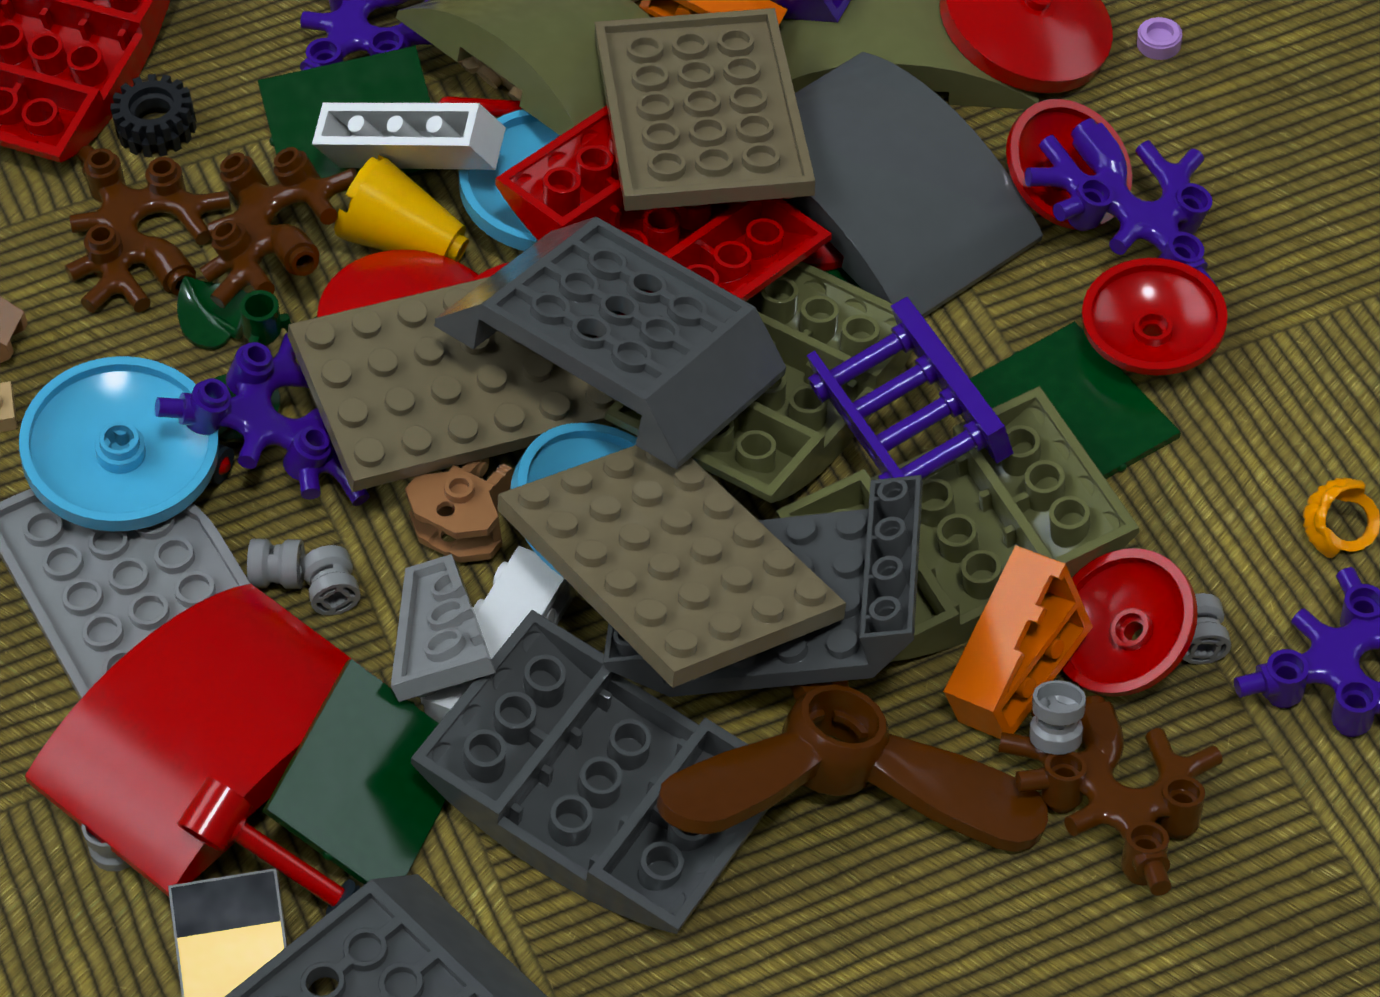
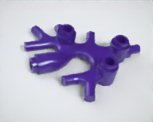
(351, 32)
(1163, 222)
(253, 380)
(1329, 660)

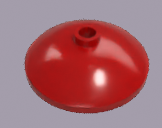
(1037, 122)
(1154, 316)
(1126, 594)

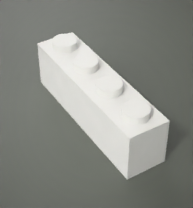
(410, 135)
(517, 588)

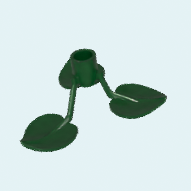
(211, 326)

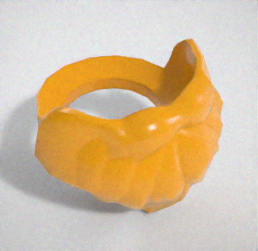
(1317, 508)

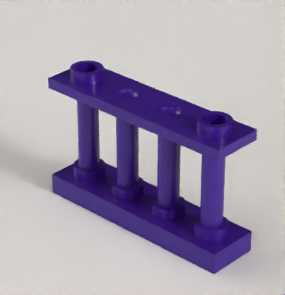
(933, 365)

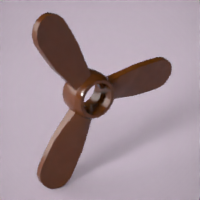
(924, 777)

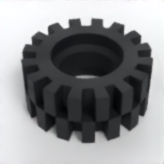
(149, 98)

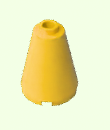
(397, 214)

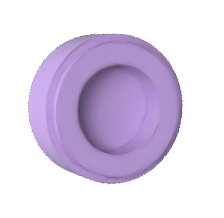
(1159, 38)

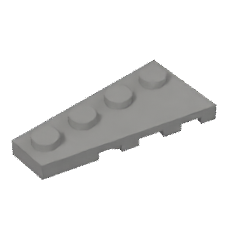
(436, 632)

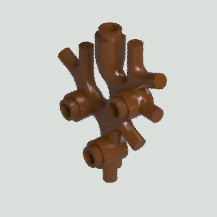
(248, 233)
(113, 234)
(1172, 800)

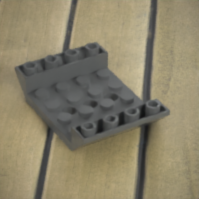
(677, 357)
(865, 560)
(391, 943)

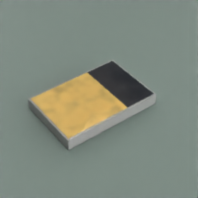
(226, 930)

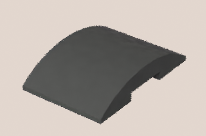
(906, 186)
(570, 775)

